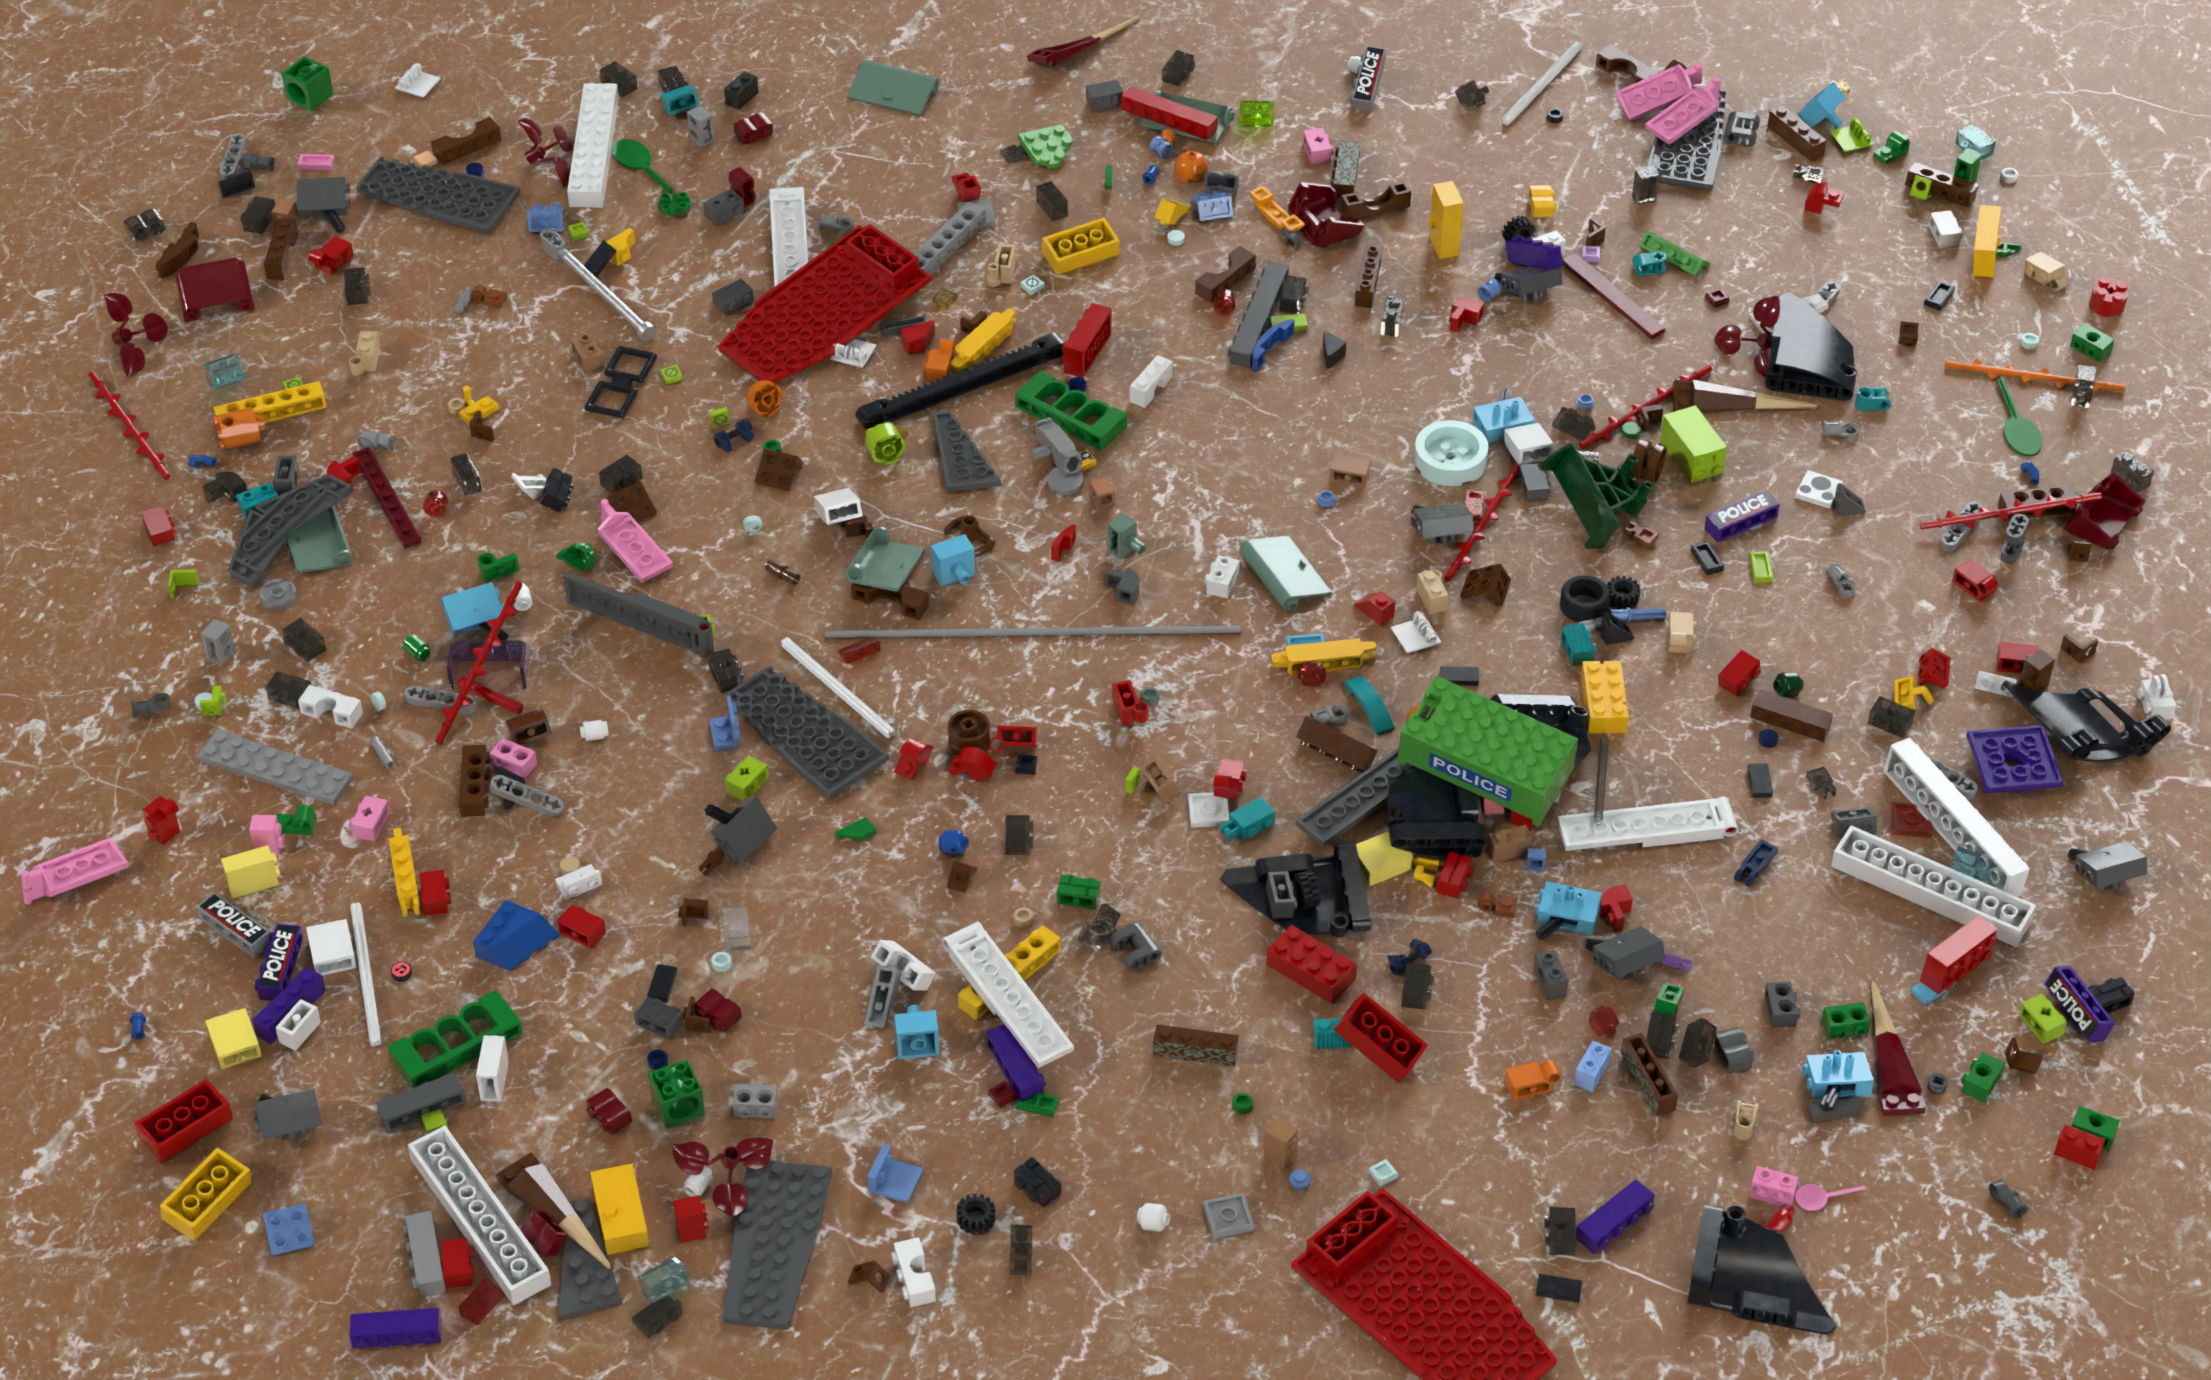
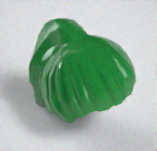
(579, 555)

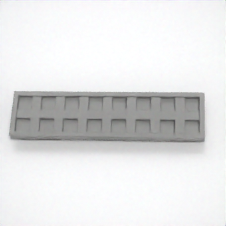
(275, 767)

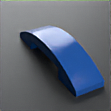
(1280, 332)

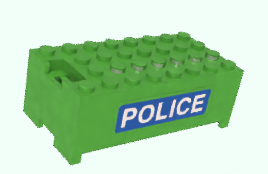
(1488, 749)

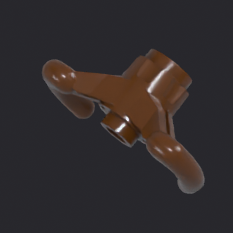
(970, 527)

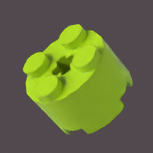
(885, 443)

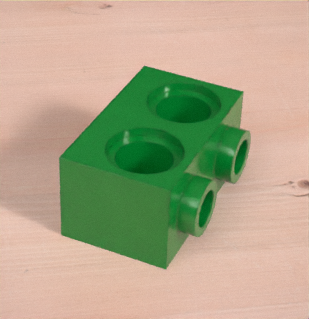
(1846, 1020)

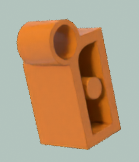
(939, 360)
(1531, 1079)

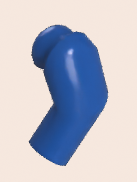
(204, 459)
(2034, 472)

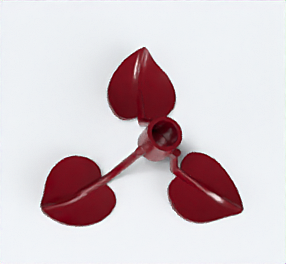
(537, 153)
(1767, 313)
(155, 327)
(726, 1197)

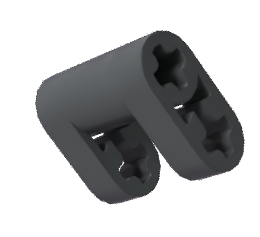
(1736, 127)
(2014, 538)
(1136, 935)

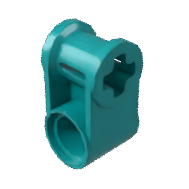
(1649, 264)
(1871, 397)

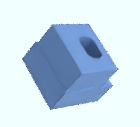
(1536, 859)

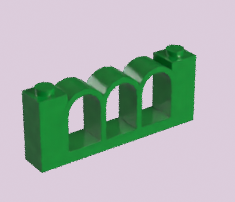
(1044, 385)
(416, 1071)

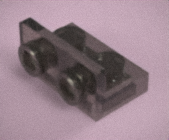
(1573, 424)
(657, 1316)

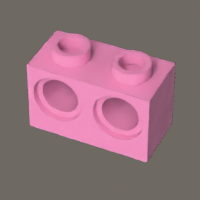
(513, 758)
(1773, 1186)

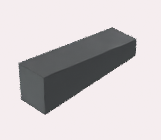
(894, 327)
(1841, 1108)

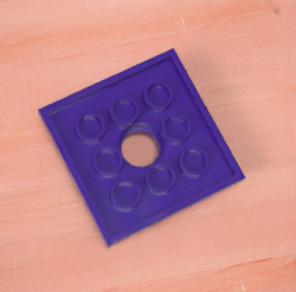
(2020, 744)

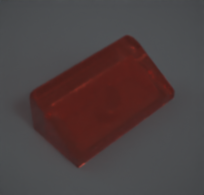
(860, 650)
(480, 1301)

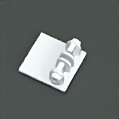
(417, 82)
(854, 353)
(1416, 633)

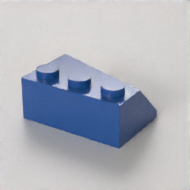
(513, 936)

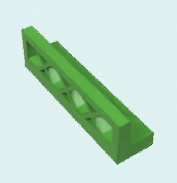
(1674, 253)

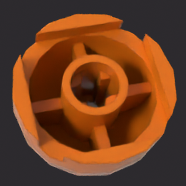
(1191, 166)
(764, 398)

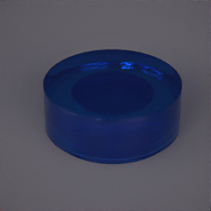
(474, 169)
(1077, 383)
(1768, 738)
(657, 1059)

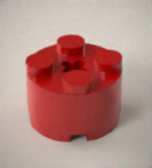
(2108, 297)

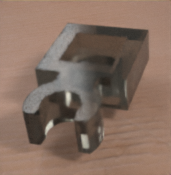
(1013, 153)
(1810, 174)
(1821, 779)

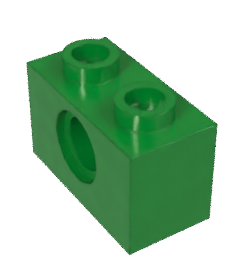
(2092, 342)
(1982, 1077)
(2096, 1124)

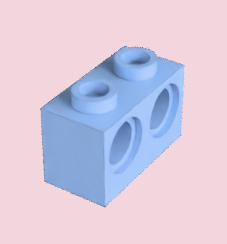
(1592, 1066)

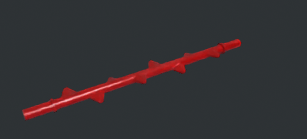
(1615, 423)
(131, 429)
(2017, 508)
(1479, 526)
(477, 669)

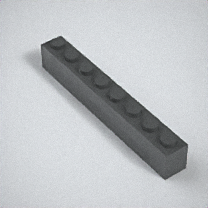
(1258, 313)

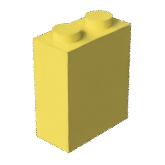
(1381, 860)
(251, 871)
(233, 1038)

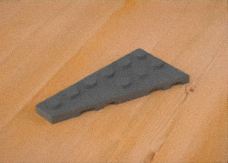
(960, 458)
(585, 1280)

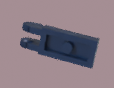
(1756, 861)

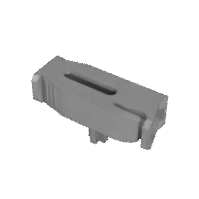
(1057, 446)

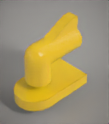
(1421, 864)

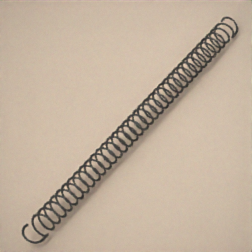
(1598, 781)

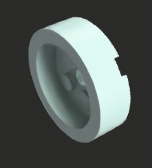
(1446, 440)

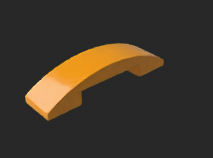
(1273, 212)

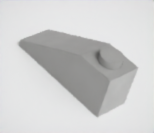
(882, 996)

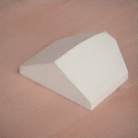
(531, 485)

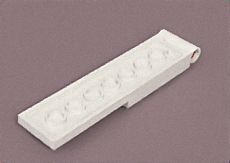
(788, 231)
(1650, 825)
(1006, 994)

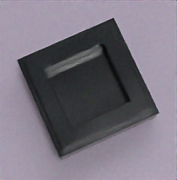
(1026, 764)

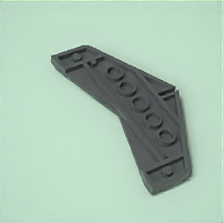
(276, 519)

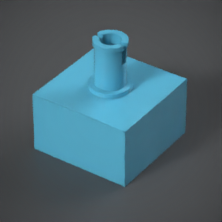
(1823, 106)
(953, 560)
(916, 1033)

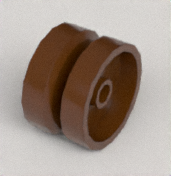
(1649, 460)
(968, 729)

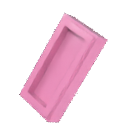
(315, 162)

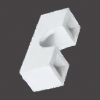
(1155, 374)
(318, 700)
(913, 971)
(917, 1287)

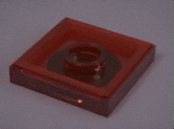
(1909, 821)

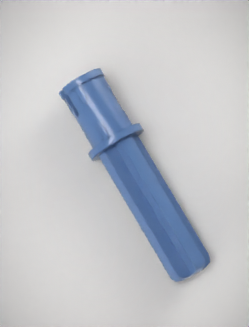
(1638, 614)

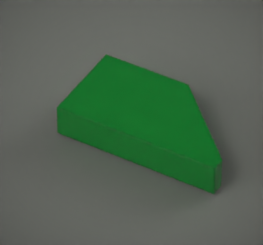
(1108, 177)
(2007, 249)
(857, 831)
(1040, 1104)

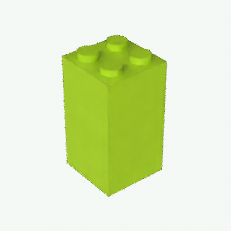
(1693, 444)

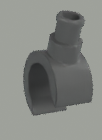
(1291, 235)

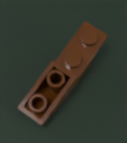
(180, 253)

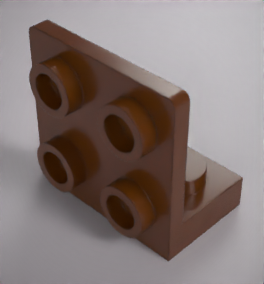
(777, 469)
(634, 501)
(1488, 580)

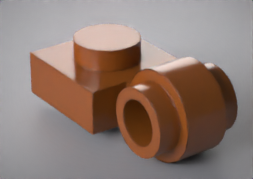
(492, 298)
(1503, 905)

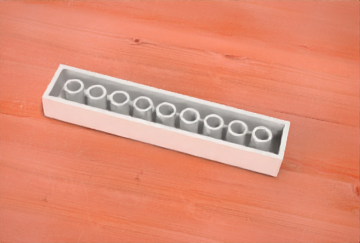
(593, 145)
(1954, 816)
(1931, 884)
(479, 1215)

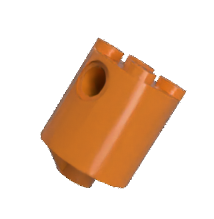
(238, 428)

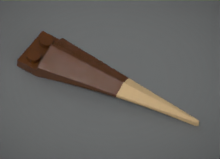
(1719, 398)
(535, 1187)

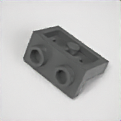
(1860, 818)

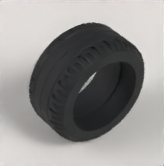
(1587, 586)

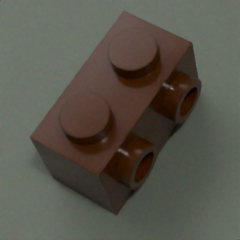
(2037, 671)
(528, 727)

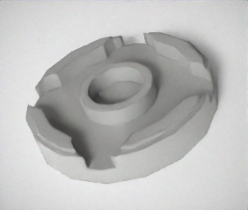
(1064, 484)
(278, 594)

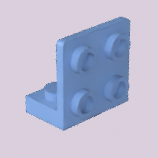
(1213, 205)
(544, 217)
(724, 729)
(893, 1177)
(288, 1229)

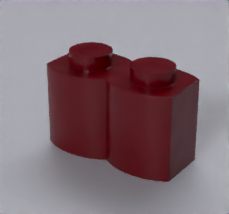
(753, 128)
(743, 185)
(720, 1010)
(608, 1111)
(544, 1233)

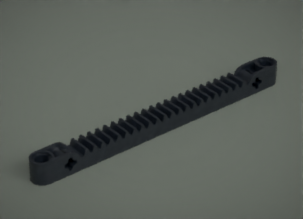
(964, 382)

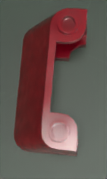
(1322, 221)
(213, 285)
(2104, 519)

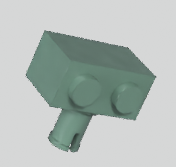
(1123, 537)

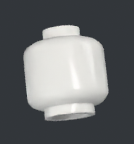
(1153, 1217)

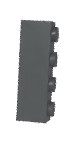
(411, 1104)

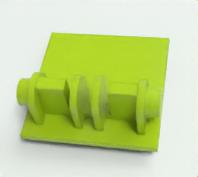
(1853, 136)

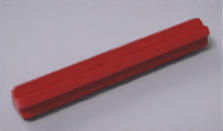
(495, 697)

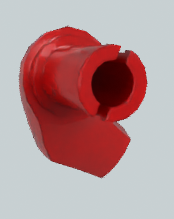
(1781, 1219)

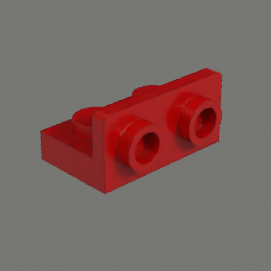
(1934, 668)

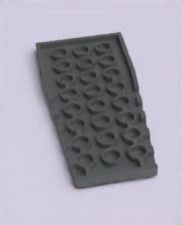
(1693, 156)
(447, 197)
(805, 733)
(774, 1242)

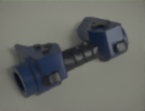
(742, 428)
(1399, 962)

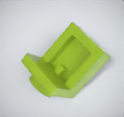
(215, 705)

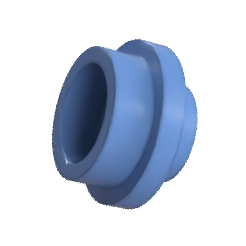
(1585, 402)
(1326, 498)
(1299, 1179)

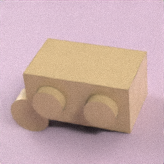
(1004, 265)

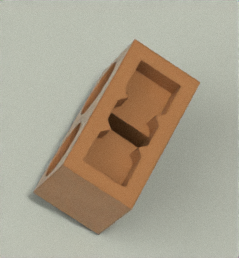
(1160, 780)

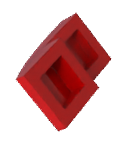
(1063, 541)

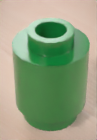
(416, 647)

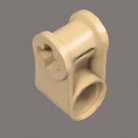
(1744, 1120)

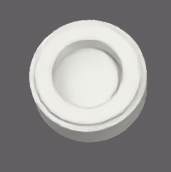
(2009, 175)

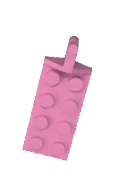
(1658, 90)
(1685, 112)
(632, 543)
(72, 870)

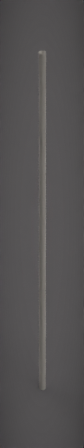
(1032, 631)

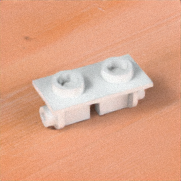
(1993, 683)

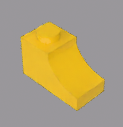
(1170, 211)
(622, 243)

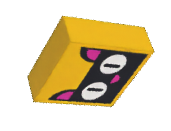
(1087, 460)

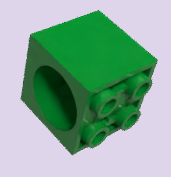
(307, 83)
(676, 1093)

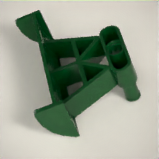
(1598, 491)

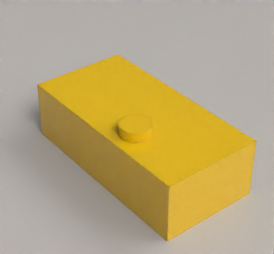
(1446, 219)
(1987, 241)
(1080, 246)
(205, 1194)
(619, 1209)

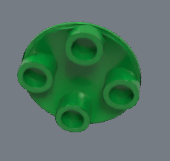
(674, 203)

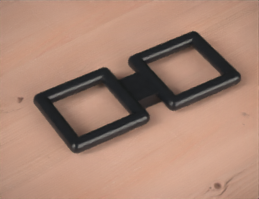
(621, 382)

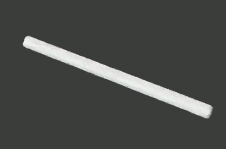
(1541, 83)
(838, 687)
(365, 974)

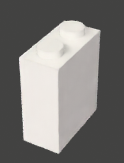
(1528, 443)
(838, 506)
(331, 947)
(492, 1068)

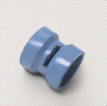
(1161, 147)
(1489, 289)

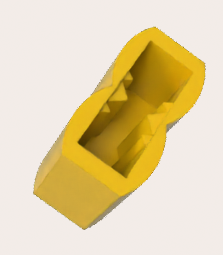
(1542, 201)

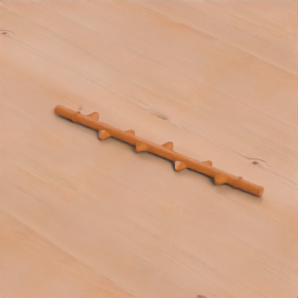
(2026, 376)

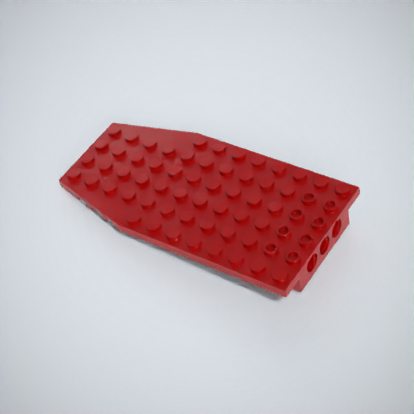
(824, 305)
(1449, 1329)

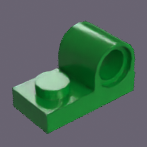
(1895, 147)
(493, 568)
(300, 823)
(1669, 999)

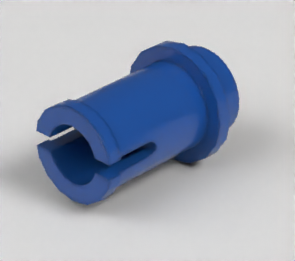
(1149, 176)
(137, 1020)

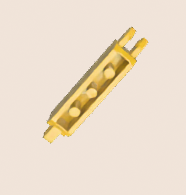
(983, 339)
(1331, 654)
(404, 872)

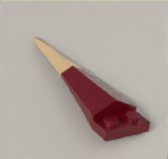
(1062, 52)
(1897, 1082)

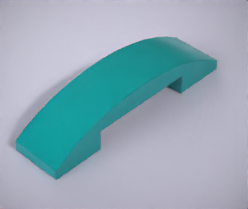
(1371, 703)

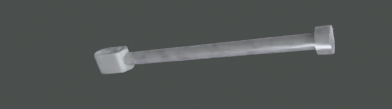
(555, 247)

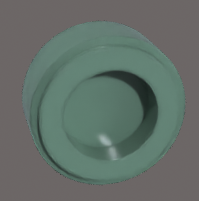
(1149, 695)

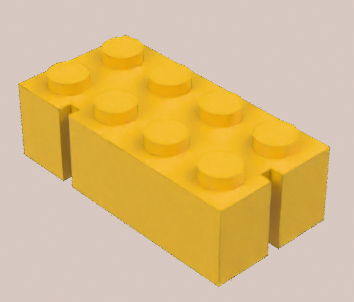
(1604, 697)

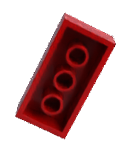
(1087, 340)
(1958, 955)
(1311, 964)
(1380, 1037)
(183, 1121)

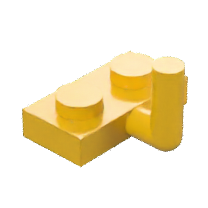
(485, 405)
(1906, 692)

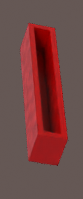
(1169, 113)

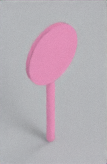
(1814, 1198)

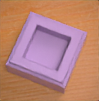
(1591, 254)

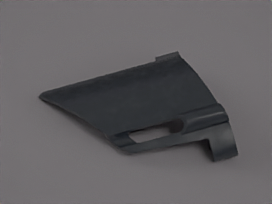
(2083, 730)

